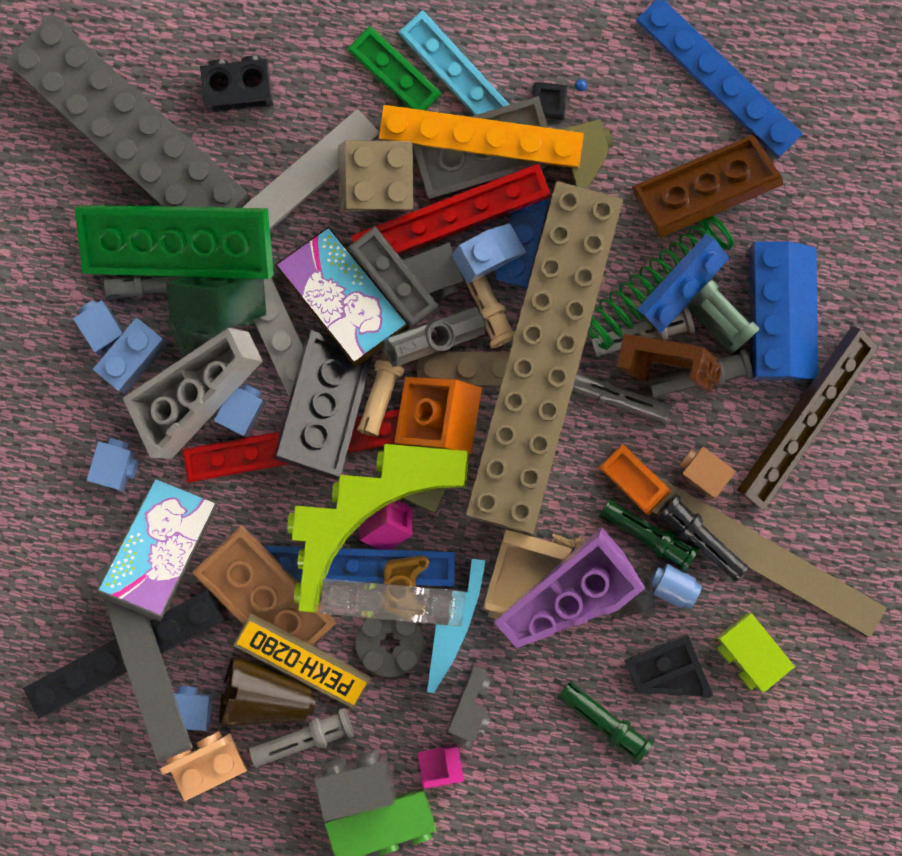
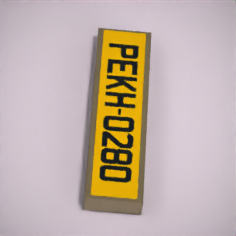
(301, 660)

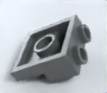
(470, 716)

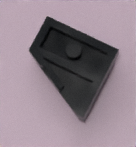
(669, 670)

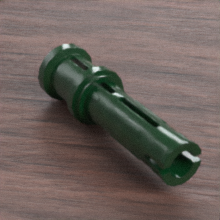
(662, 542)
(618, 732)

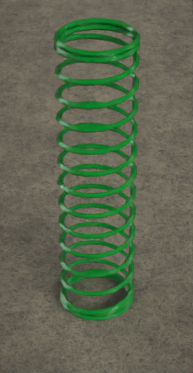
(604, 335)

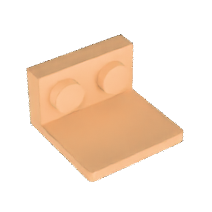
(207, 766)

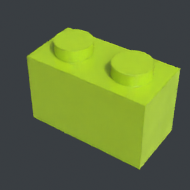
(754, 653)

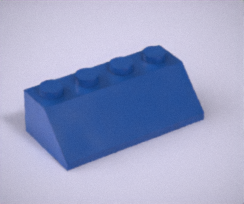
(784, 310)

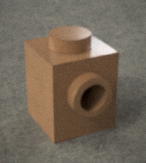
(706, 472)

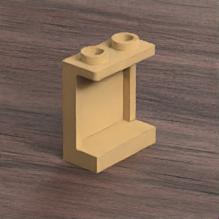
(518, 568)

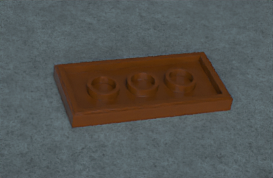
(707, 186)

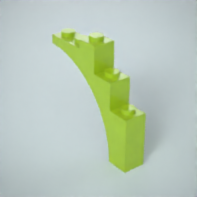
(325, 530)

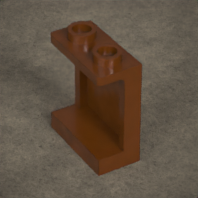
(639, 353)

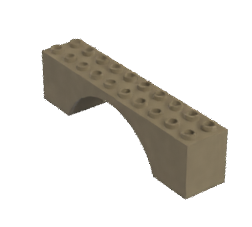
(544, 358)

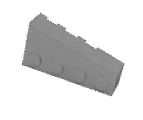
(190, 391)

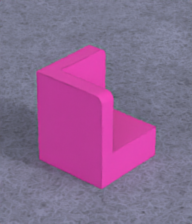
(387, 526)
(440, 766)

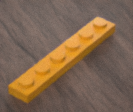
(481, 136)

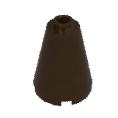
(262, 696)

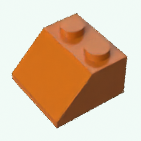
(438, 414)

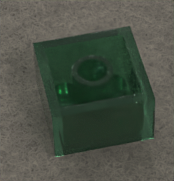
(215, 302)

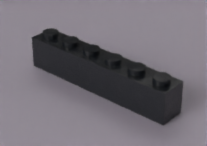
(107, 663)

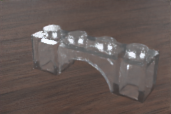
(392, 602)

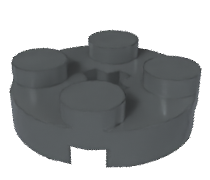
(376, 657)

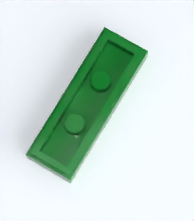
(393, 71)

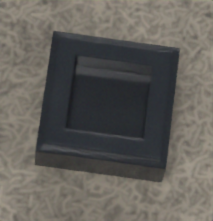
(552, 99)

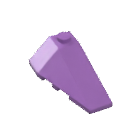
(581, 587)

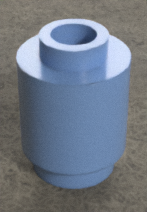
(675, 586)

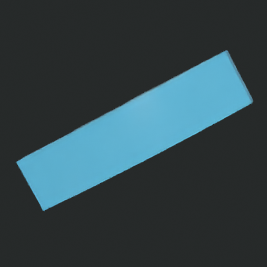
(449, 638)

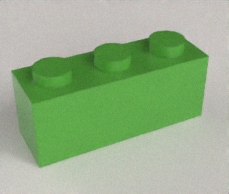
(383, 827)

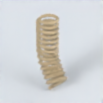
(568, 542)

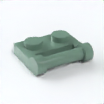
(721, 318)

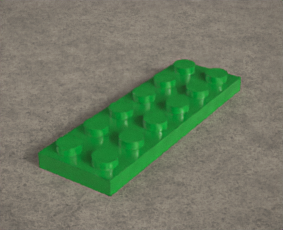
(175, 241)

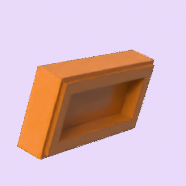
(635, 479)

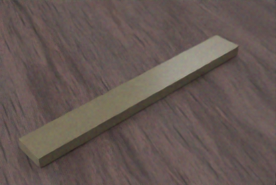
(786, 568)

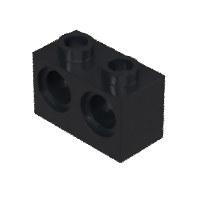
(237, 94)

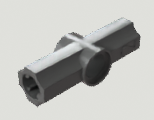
(418, 342)

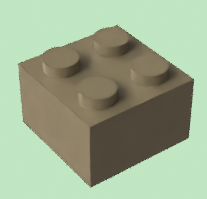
(375, 176)

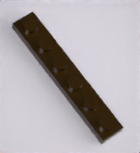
(807, 418)

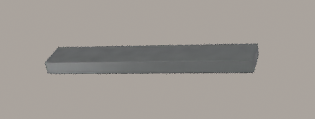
(148, 679)

